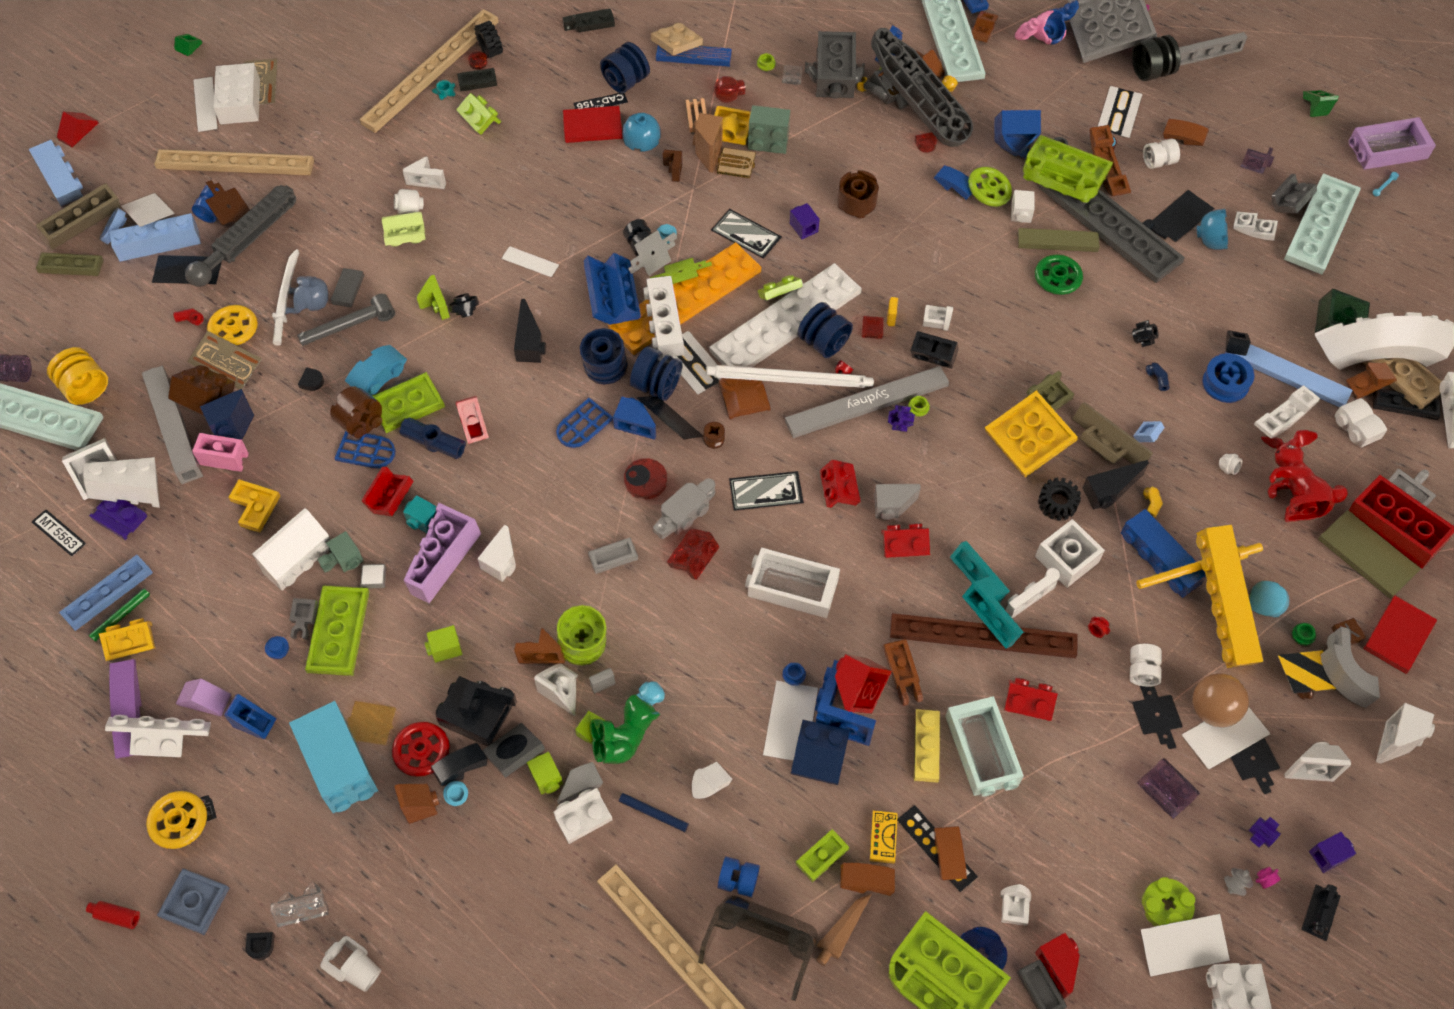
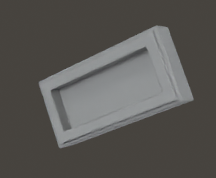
(613, 555)

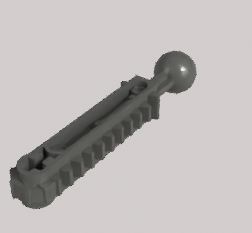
(242, 234)

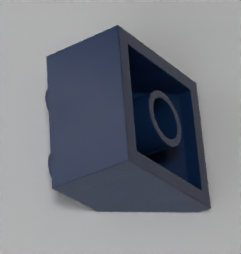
(229, 415)
(820, 752)

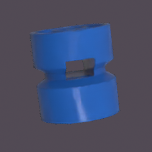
(201, 208)
(747, 878)

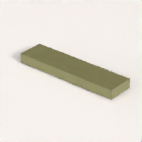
(1058, 240)

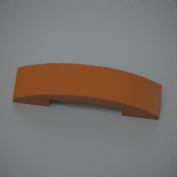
(1101, 145)

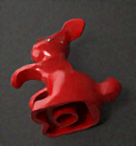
(1310, 493)

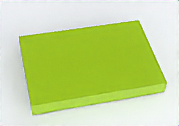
(409, 399)

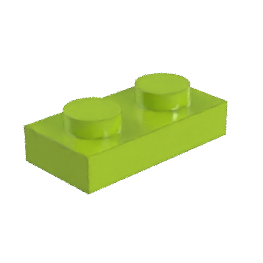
(774, 289)
(822, 855)

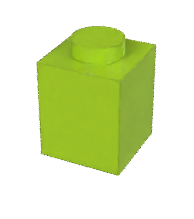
(443, 644)
(545, 773)

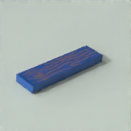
(698, 55)

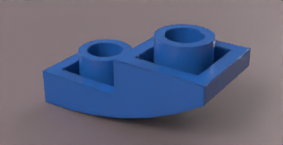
(950, 177)

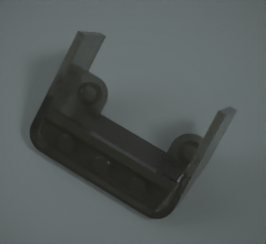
(739, 912)

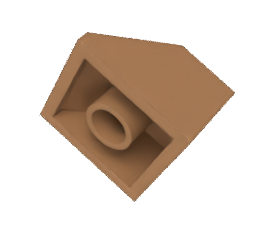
(708, 139)

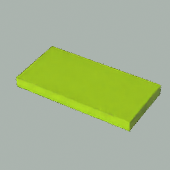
(337, 630)

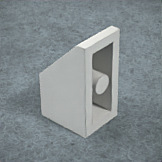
(498, 556)

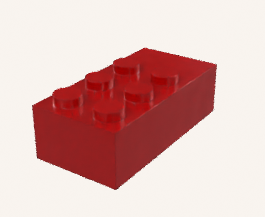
(1402, 521)

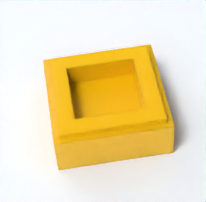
(892, 311)

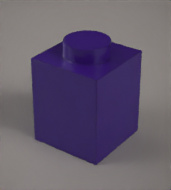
(804, 221)
(1332, 852)

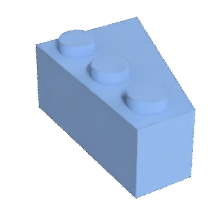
(56, 172)

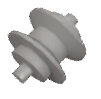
(1238, 881)

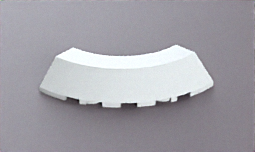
(1388, 336)

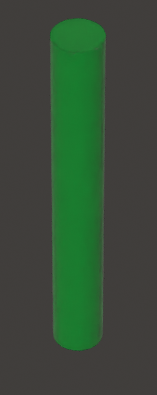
(120, 614)

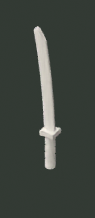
(279, 317)

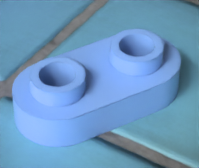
(115, 221)

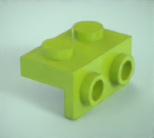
(477, 113)

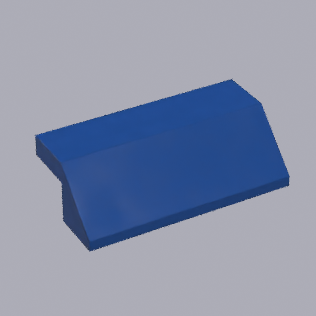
(611, 289)

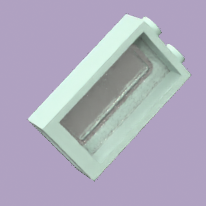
(984, 746)

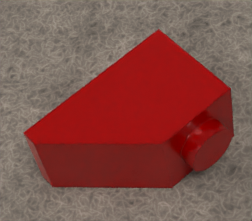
(1061, 962)

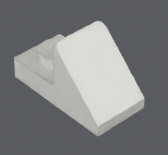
(421, 175)

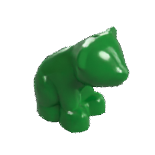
(620, 743)

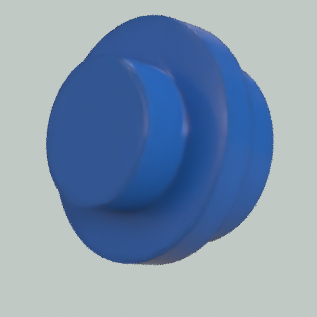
(277, 647)
(794, 674)

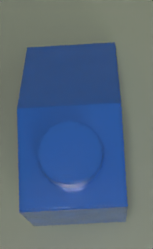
(634, 418)

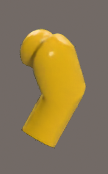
(1155, 500)

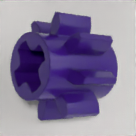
(901, 418)
(1264, 832)

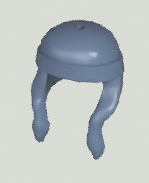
(309, 294)

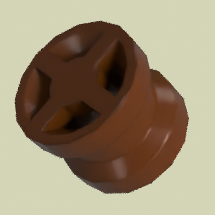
(711, 440)

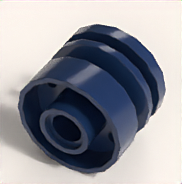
(625, 67)
(825, 329)
(603, 356)
(656, 373)

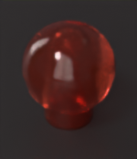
(728, 89)

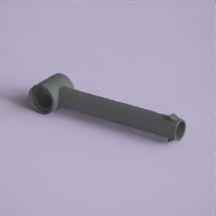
(380, 308)

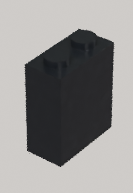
(484, 722)

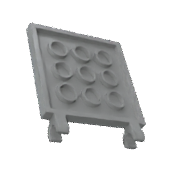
(1110, 26)

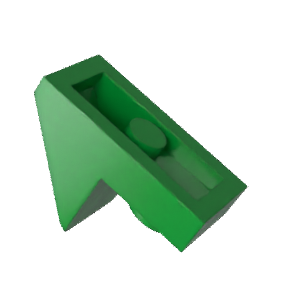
(1321, 102)

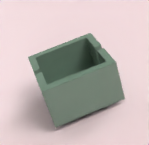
(769, 129)

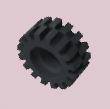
(488, 39)
(1064, 489)

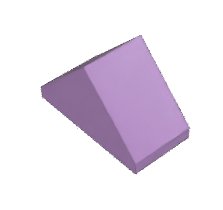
(203, 697)

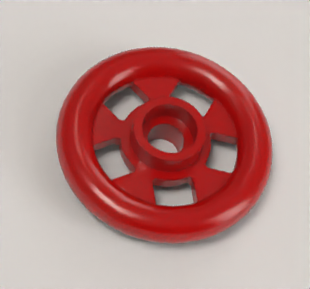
(404, 738)

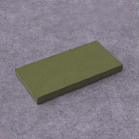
(1369, 554)

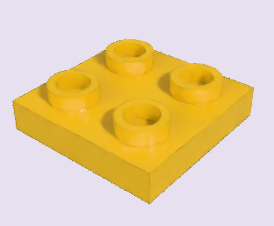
(734, 124)

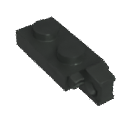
(589, 21)

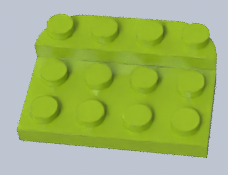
(1065, 169)
(942, 970)

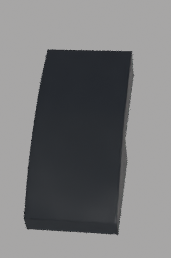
(457, 763)

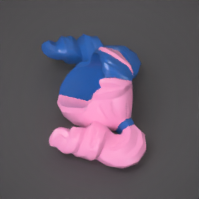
(1049, 25)

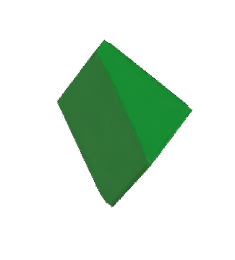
(186, 44)

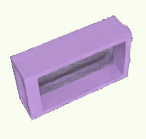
(1391, 143)

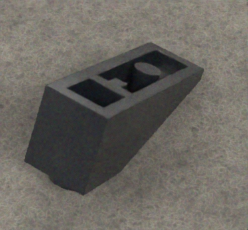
(528, 340)
(1109, 486)

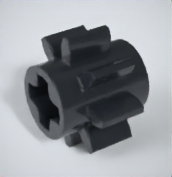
(1145, 333)

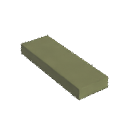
(69, 264)

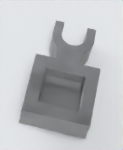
(302, 613)

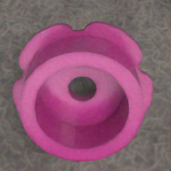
(1267, 877)

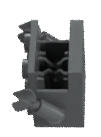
(835, 65)

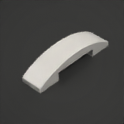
(1288, 413)

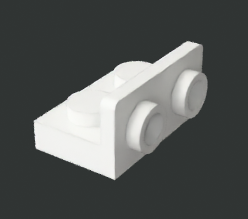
(582, 815)

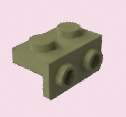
(1053, 390)

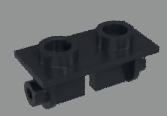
(1321, 911)

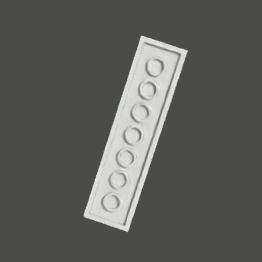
(780, 321)

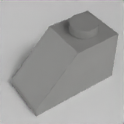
(894, 499)

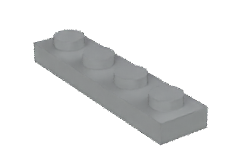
(1212, 48)

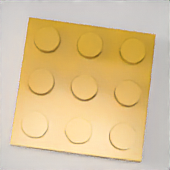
(1031, 433)

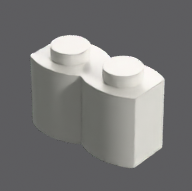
(1360, 422)

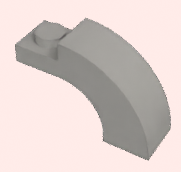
(1346, 673)

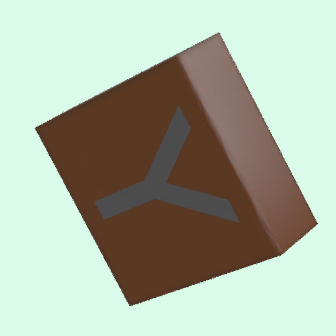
(1356, 633)

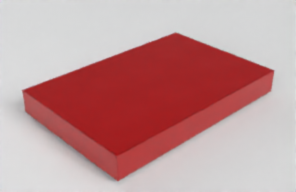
(592, 124)
(1400, 634)

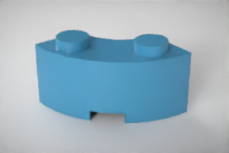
(377, 369)

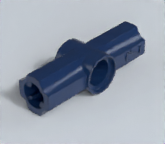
(423, 433)

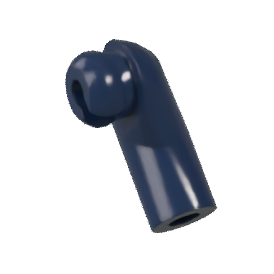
(1161, 374)

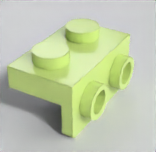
(403, 229)

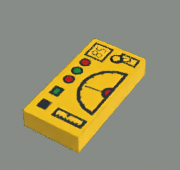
(883, 837)

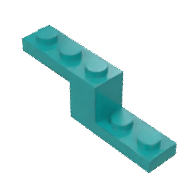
(986, 594)

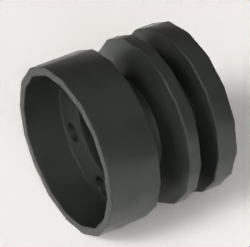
(1156, 57)

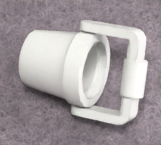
(357, 969)

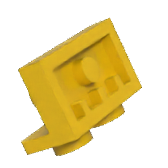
(126, 641)

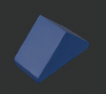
(249, 717)

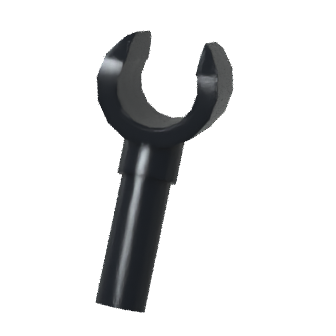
(1151, 225)

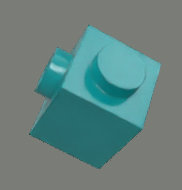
(419, 513)

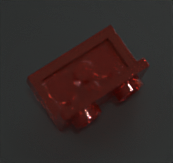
(694, 552)

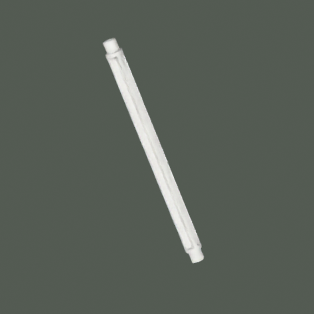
(789, 376)

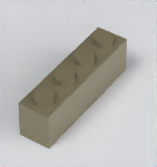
(78, 216)

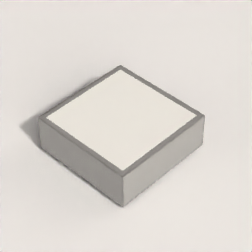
(373, 576)

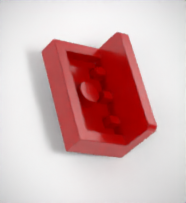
(839, 483)
(386, 492)
(907, 541)
(1030, 699)

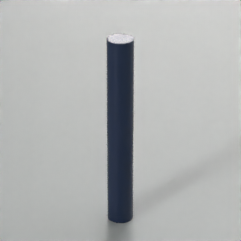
(653, 812)

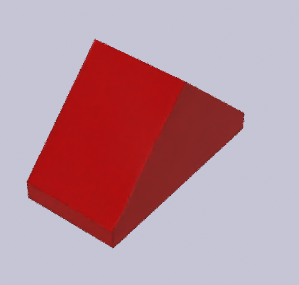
(74, 127)

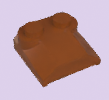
(743, 396)

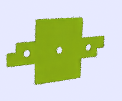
(688, 270)

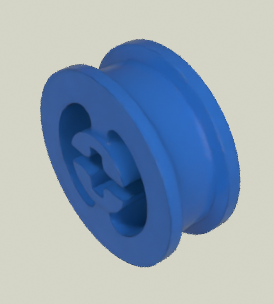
(1225, 386)

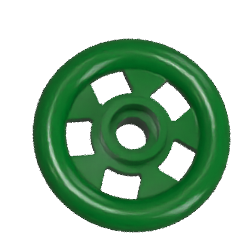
(1058, 274)

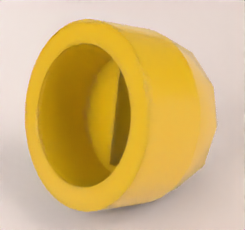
(950, 82)

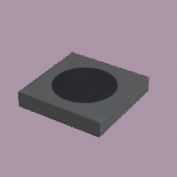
(513, 749)

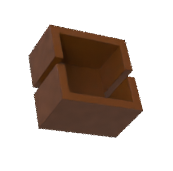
(198, 387)

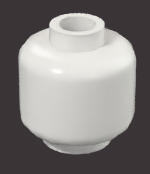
(407, 201)

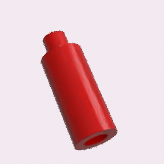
(114, 914)

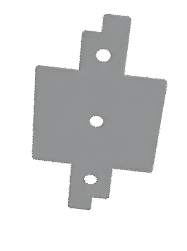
(644, 249)

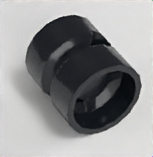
(635, 232)

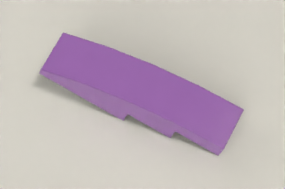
(124, 700)

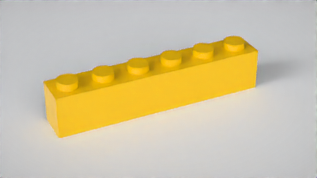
(1229, 596)

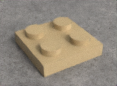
(676, 39)

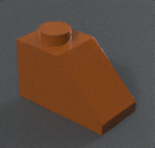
(417, 801)

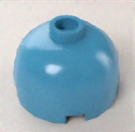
(641, 132)
(1214, 230)

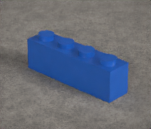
(1161, 551)

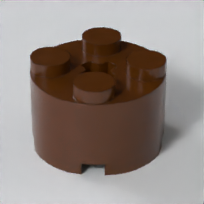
(858, 193)
(356, 411)

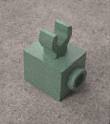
(342, 552)

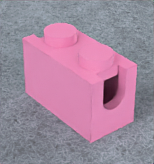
(220, 452)

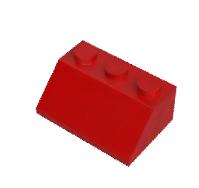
(860, 683)

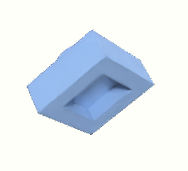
(1149, 431)

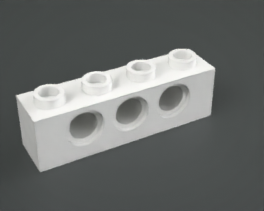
(664, 315)

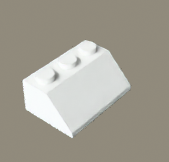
(292, 550)

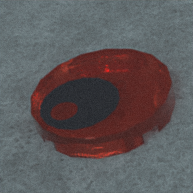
(645, 478)

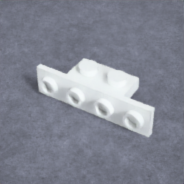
(157, 736)

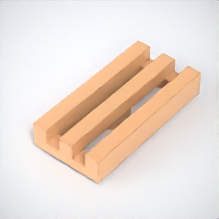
(695, 104)

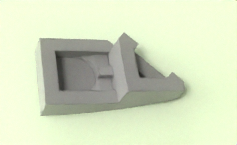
(579, 780)

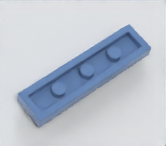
(106, 592)

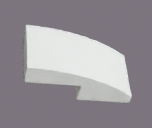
(1259, 228)

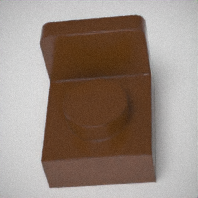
(674, 160)

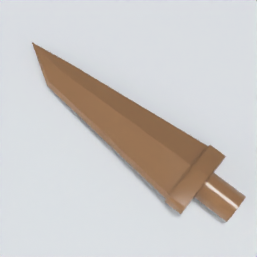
(838, 936)

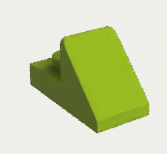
(432, 296)

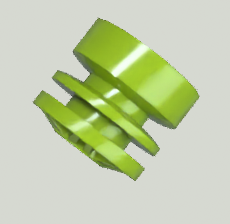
(582, 623)

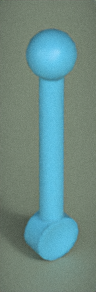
(1394, 175)

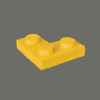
(258, 503)

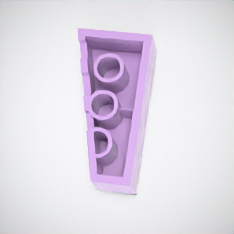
(441, 551)

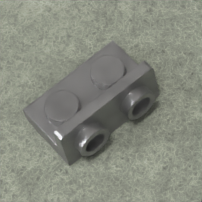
(1292, 195)

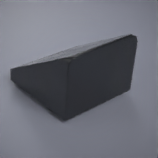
(1237, 342)

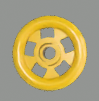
(230, 330)
(187, 836)

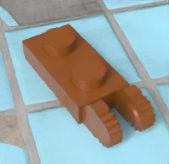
(903, 670)

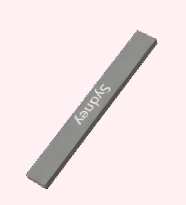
(866, 401)

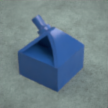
(1017, 130)

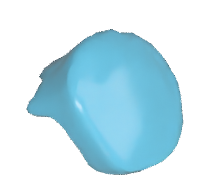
(1269, 599)

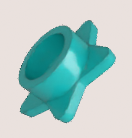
(440, 89)

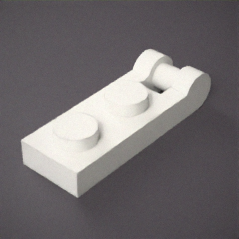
(1032, 593)

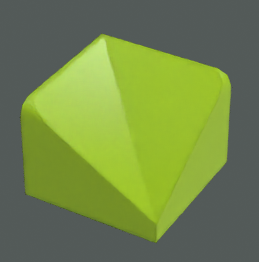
(583, 729)

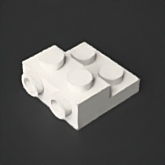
(1238, 986)

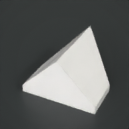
(558, 686)

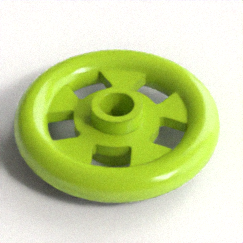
(990, 186)

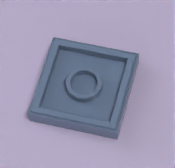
(193, 901)

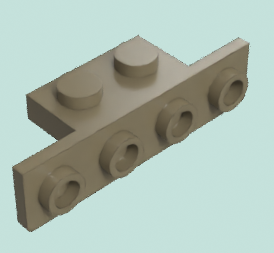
(1109, 438)

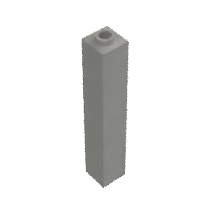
(172, 425)

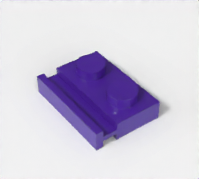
(118, 517)

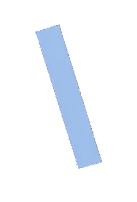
(1297, 376)

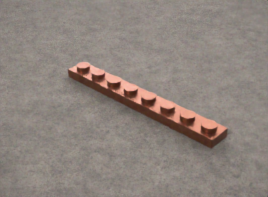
(979, 636)

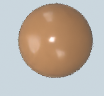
(1220, 700)

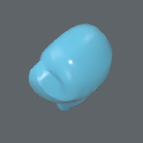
(651, 692)

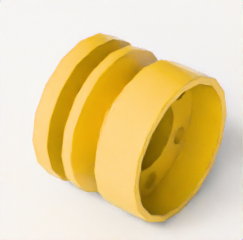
(77, 376)

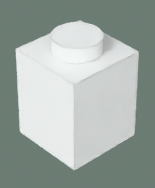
(1022, 206)

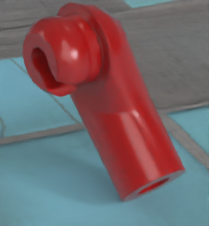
(190, 315)

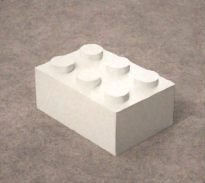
(236, 93)

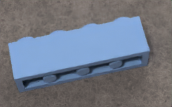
(155, 237)

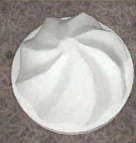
(1230, 463)

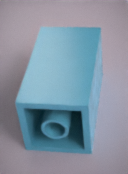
(333, 757)

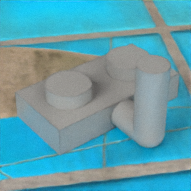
(1413, 486)

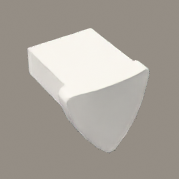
(937, 317)
(709, 780)
(1015, 905)

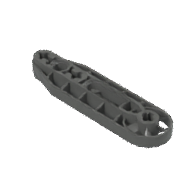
(918, 84)

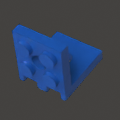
(860, 727)

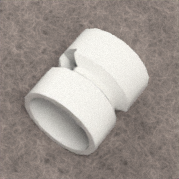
(1161, 154)
(1145, 665)

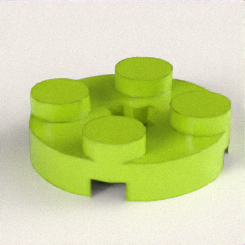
(1167, 889)

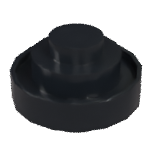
(464, 305)

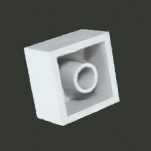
(1070, 552)

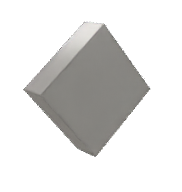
(602, 680)

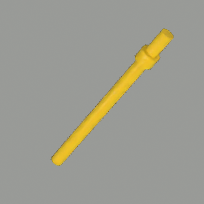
(1193, 567)

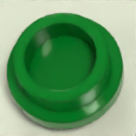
(1304, 634)

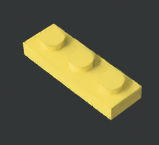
(927, 745)

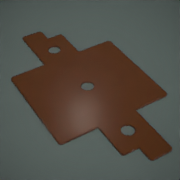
(221, 199)

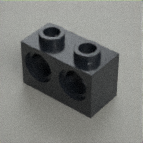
(934, 349)

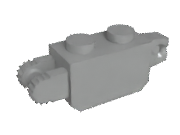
(684, 508)

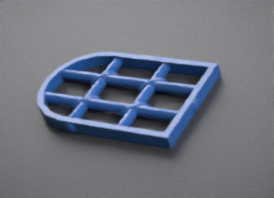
(582, 416)
(373, 456)

